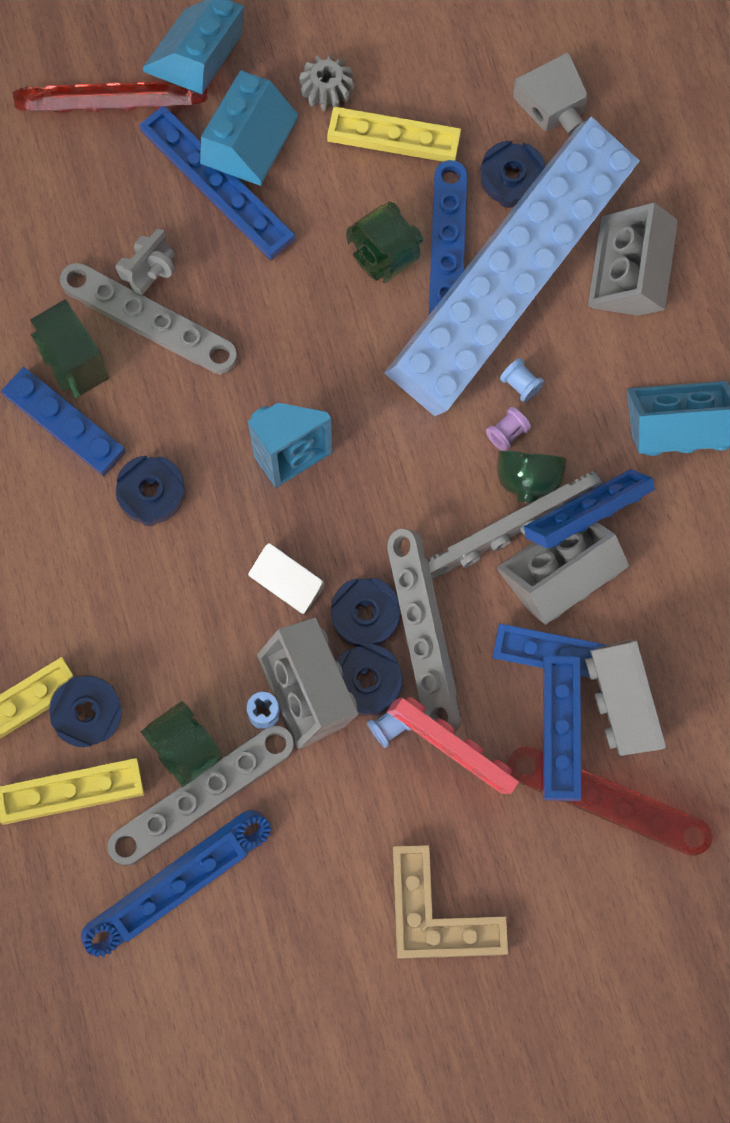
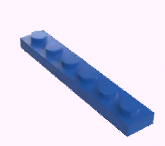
(220, 188)

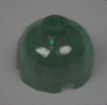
(530, 474)

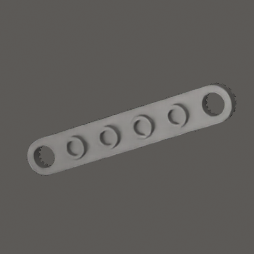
(148, 318)
(499, 533)
(423, 627)
(201, 796)

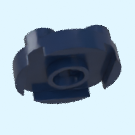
(513, 156)
(150, 509)
(365, 593)
(386, 673)
(92, 729)

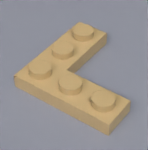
(426, 937)

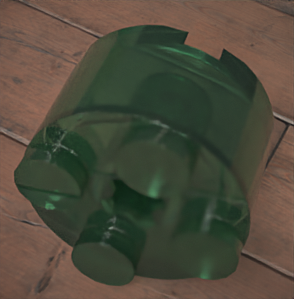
(384, 242)
(182, 744)

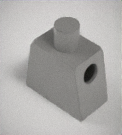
(553, 94)

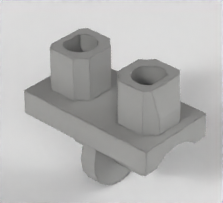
(151, 260)

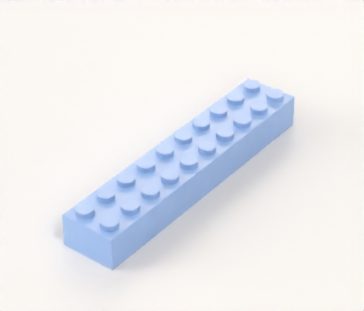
(512, 267)

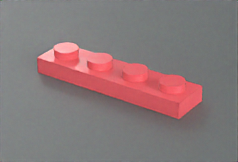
(463, 752)

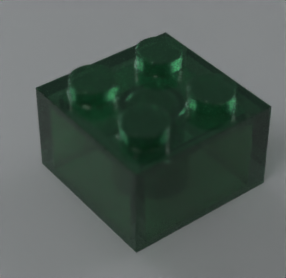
(68, 349)

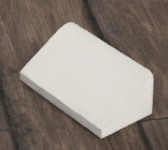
(286, 578)

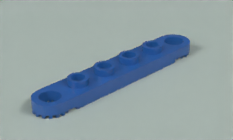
(447, 231)
(175, 883)

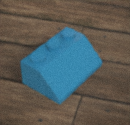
(197, 44)
(248, 129)
(680, 417)
(289, 440)

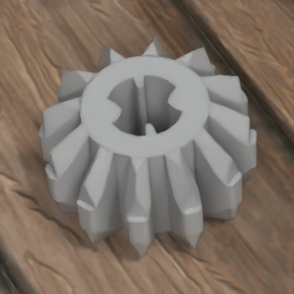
(326, 82)

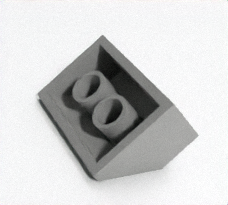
(633, 261)
(564, 574)
(307, 682)
(625, 698)

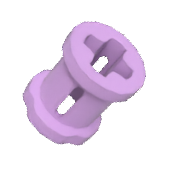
(508, 429)

